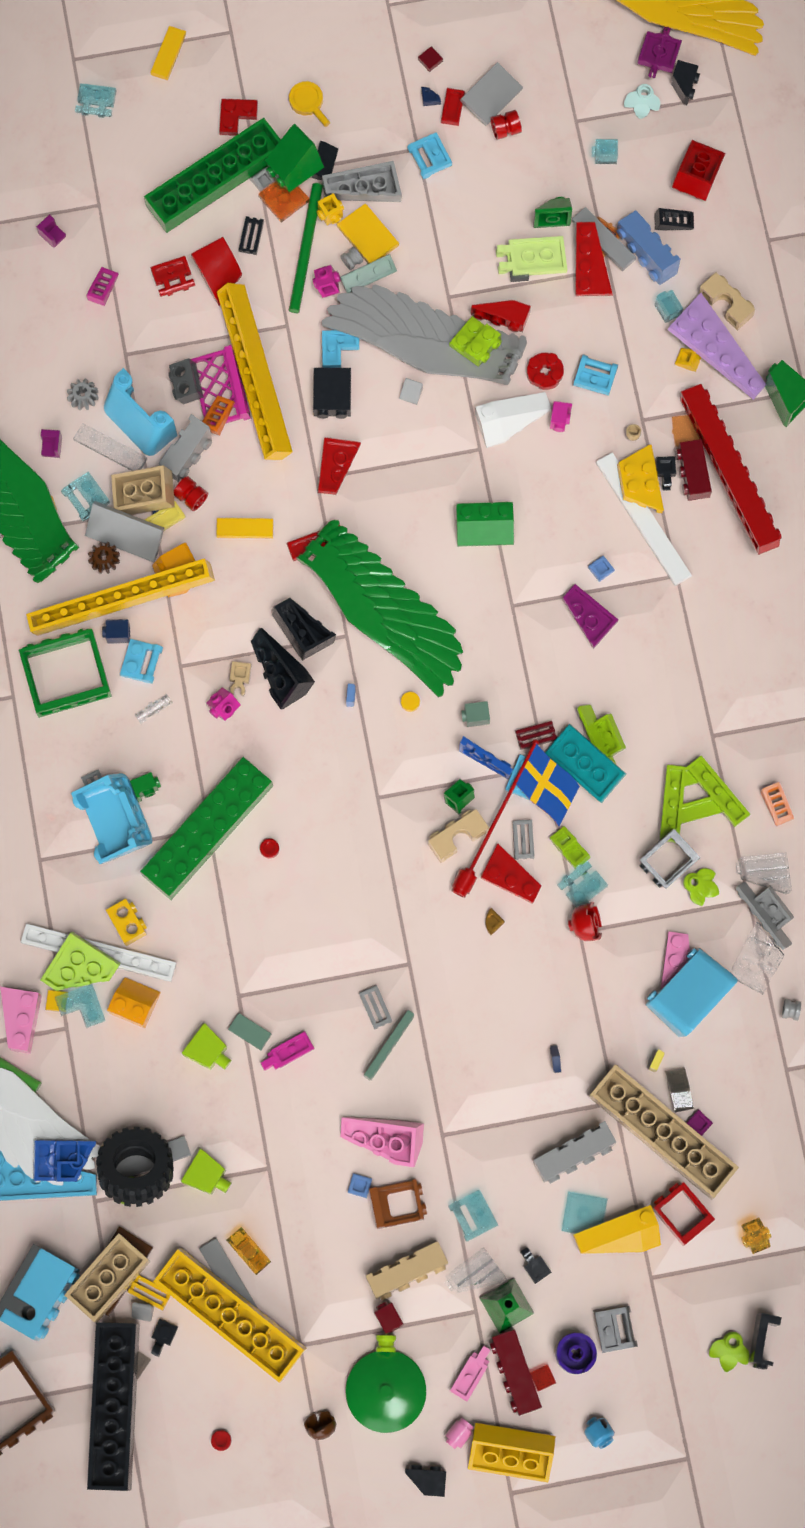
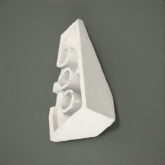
(506, 417)

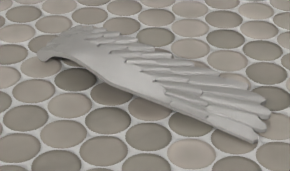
(418, 334)

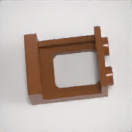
(381, 1206)

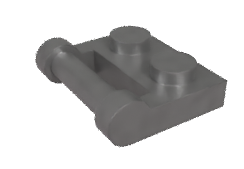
(609, 1330)

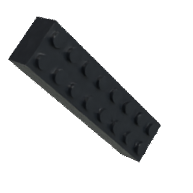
(113, 1406)

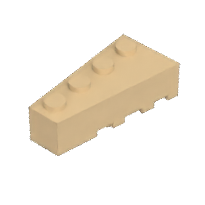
(406, 1271)

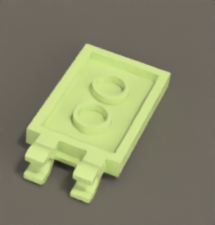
(533, 256)

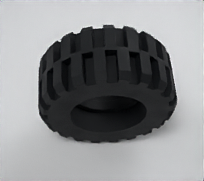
(128, 1144)

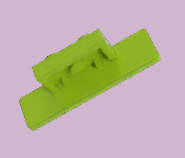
(602, 732)

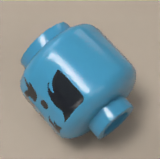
(599, 1432)

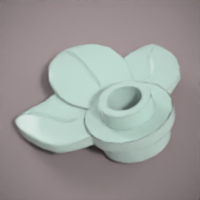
(642, 103)

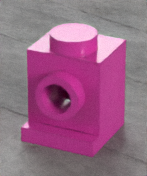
(560, 416)

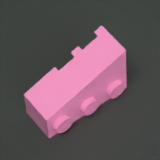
(20, 1017)

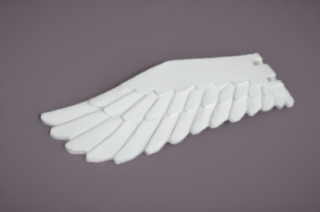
(28, 1118)

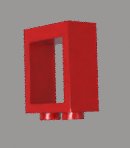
(674, 1190)

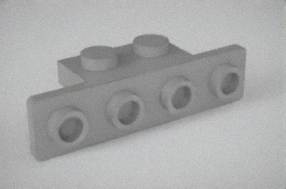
(769, 910)

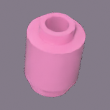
(459, 1433)

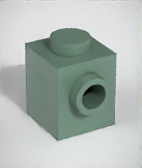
(476, 714)

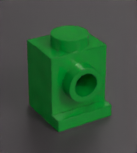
(145, 786)
(459, 795)

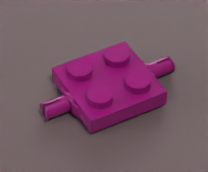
(659, 52)

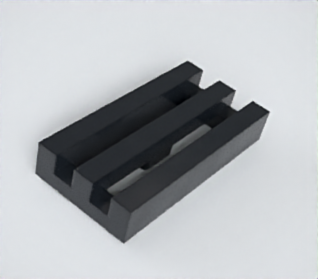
(254, 221)

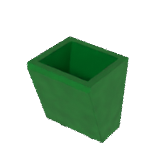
(293, 159)
(786, 391)

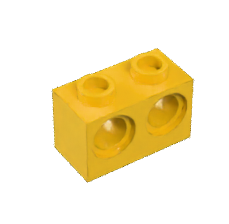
(124, 923)

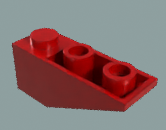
(504, 313)

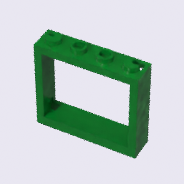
(72, 701)

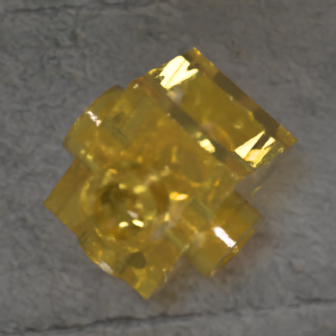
(755, 1236)

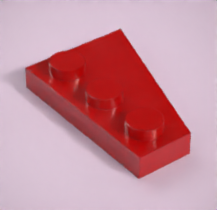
(510, 876)

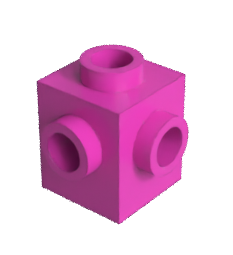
(326, 281)
(223, 704)

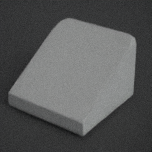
(262, 179)
(411, 391)
(142, 1311)

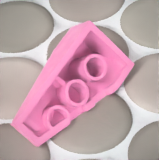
(391, 1139)

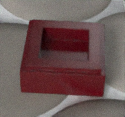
(430, 59)

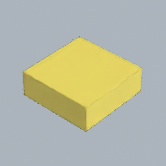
(656, 1061)

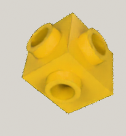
(330, 209)

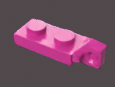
(288, 1052)

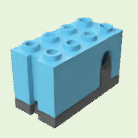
(37, 1284)

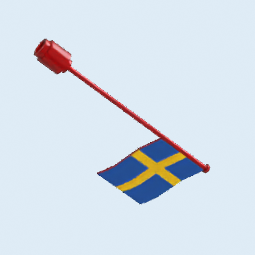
(545, 786)

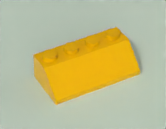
(512, 1452)

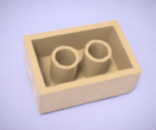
(143, 490)

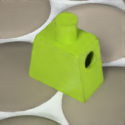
(207, 1049)
(206, 1174)

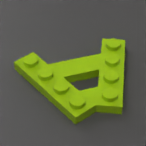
(719, 800)

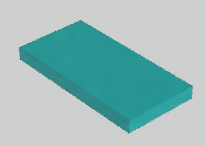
(585, 763)

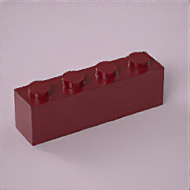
(516, 1372)

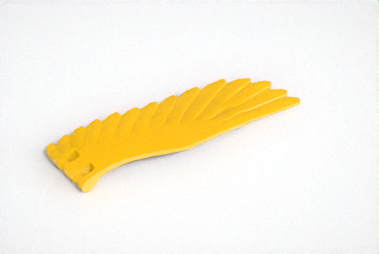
(720, 20)

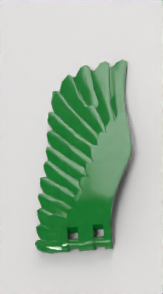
(383, 608)

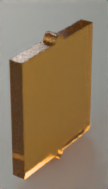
(683, 429)

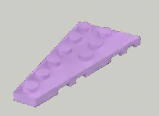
(710, 339)

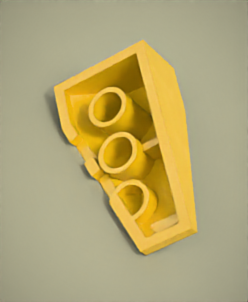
(628, 1233)

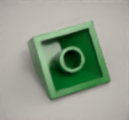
(553, 213)

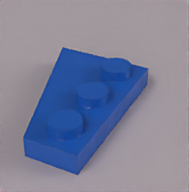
(485, 758)

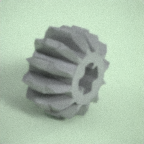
(82, 401)

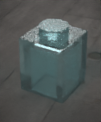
(605, 151)
(668, 306)

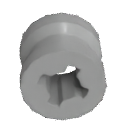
(351, 258)
(791, 1009)

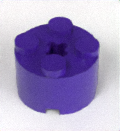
(587, 1351)

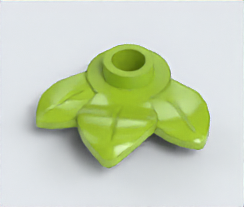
(704, 885)
(729, 1354)

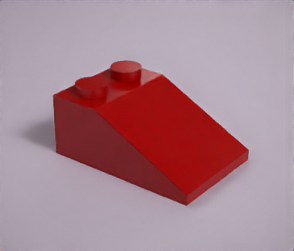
(698, 170)

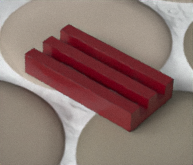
(534, 728)

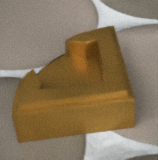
(493, 921)

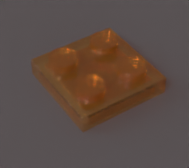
(281, 201)

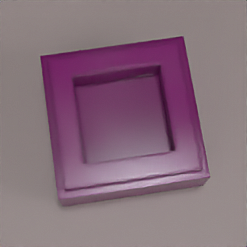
(699, 1122)

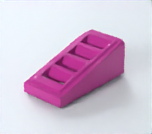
(96, 298)

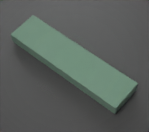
(389, 1045)

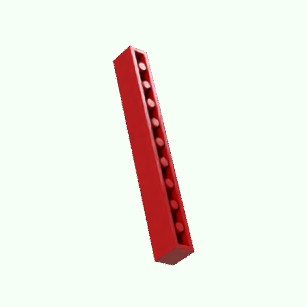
(730, 469)

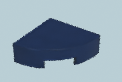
(430, 97)
(555, 1059)

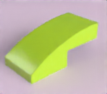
(569, 847)

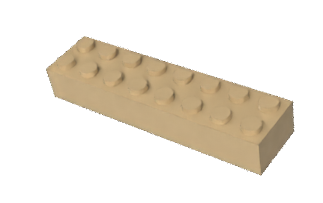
(663, 1132)

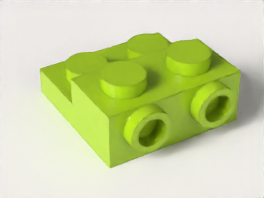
(476, 341)

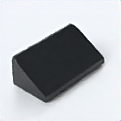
(328, 157)

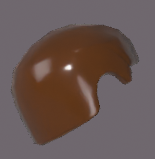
(320, 1425)

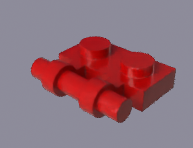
(171, 271)

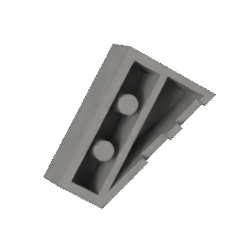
(187, 448)

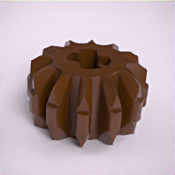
(111, 557)

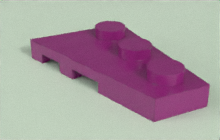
(589, 614)

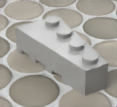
(366, 183)
(575, 1152)

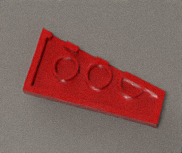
(590, 264)

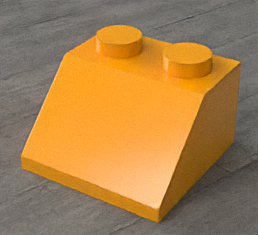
(176, 557)
(133, 1002)

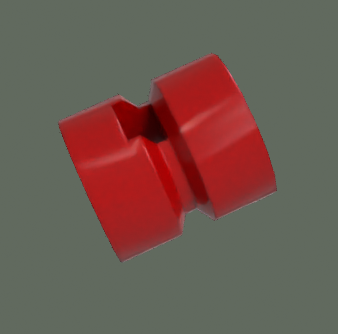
(506, 124)
(188, 492)

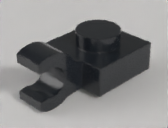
(666, 469)
(536, 1267)
(164, 1334)

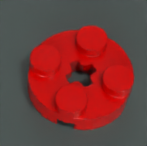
(548, 361)

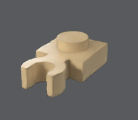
(240, 674)

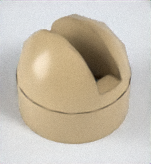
(633, 432)

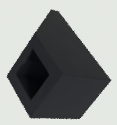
(683, 80)
(430, 1481)

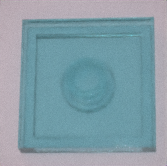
(583, 1212)

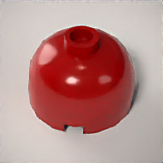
(585, 922)

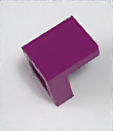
(50, 231)
(51, 443)

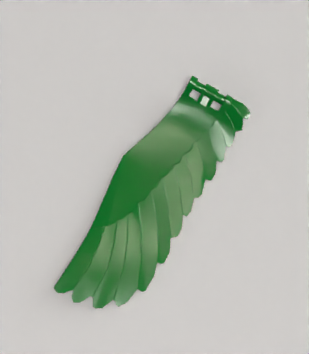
(30, 518)

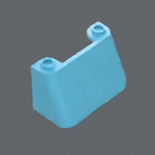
(145, 431)
(114, 816)
(691, 993)

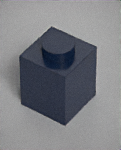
(116, 631)

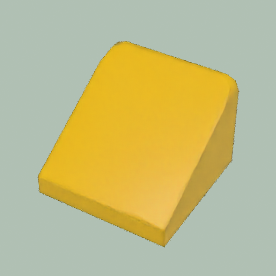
(688, 359)

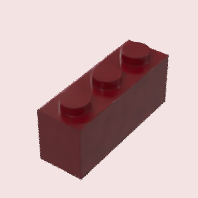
(694, 470)

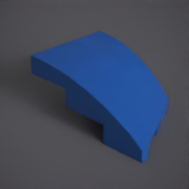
(60, 1159)

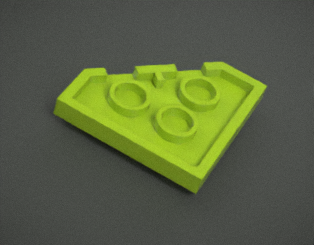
(79, 965)

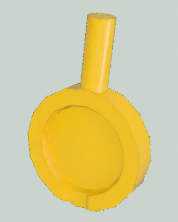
(307, 99)

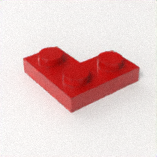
(232, 111)

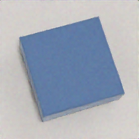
(601, 568)
(351, 690)
(359, 1185)

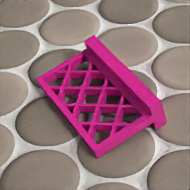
(234, 379)

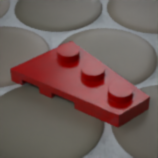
(335, 463)

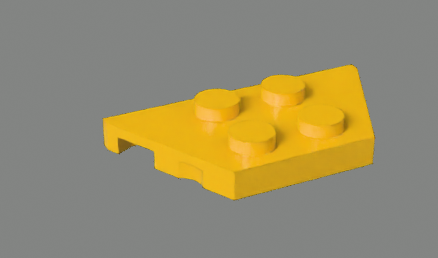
(640, 479)

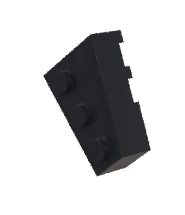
(301, 629)

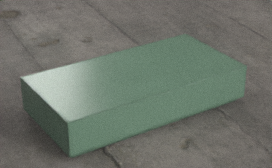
(249, 1031)

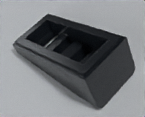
(666, 225)

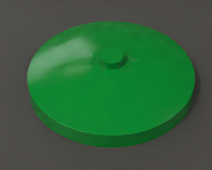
(386, 1391)

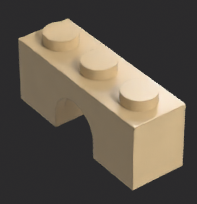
(717, 289)
(470, 824)

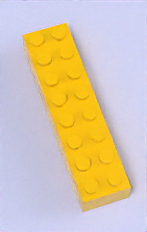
(230, 1314)

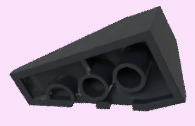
(284, 673)

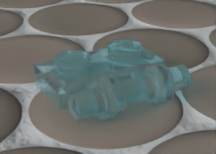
(95, 95)
(585, 890)

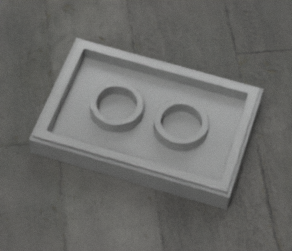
(491, 93)

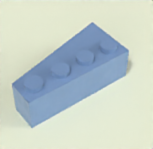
(648, 248)

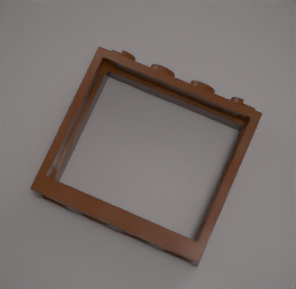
(45, 1416)

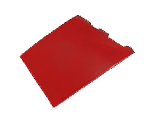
(217, 266)

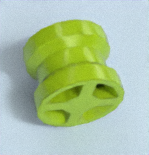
(385, 1343)

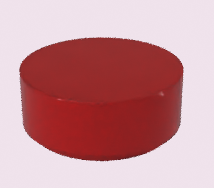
(269, 848)
(221, 1440)

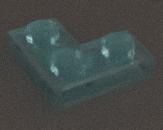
(83, 1000)

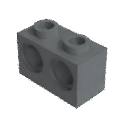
(189, 379)

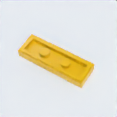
(168, 53)
(244, 528)

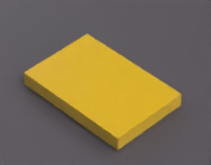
(367, 234)

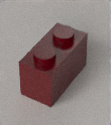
(388, 1317)

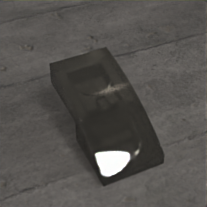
(679, 1089)

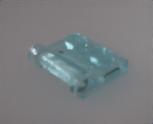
(89, 490)
(479, 1213)

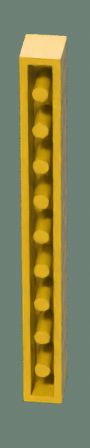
(254, 371)
(120, 597)

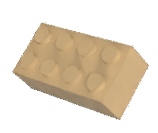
(107, 1278)

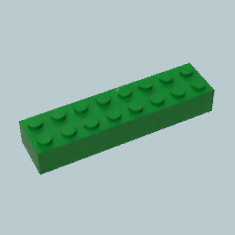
(212, 176)
(207, 828)

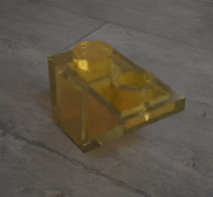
(248, 1250)

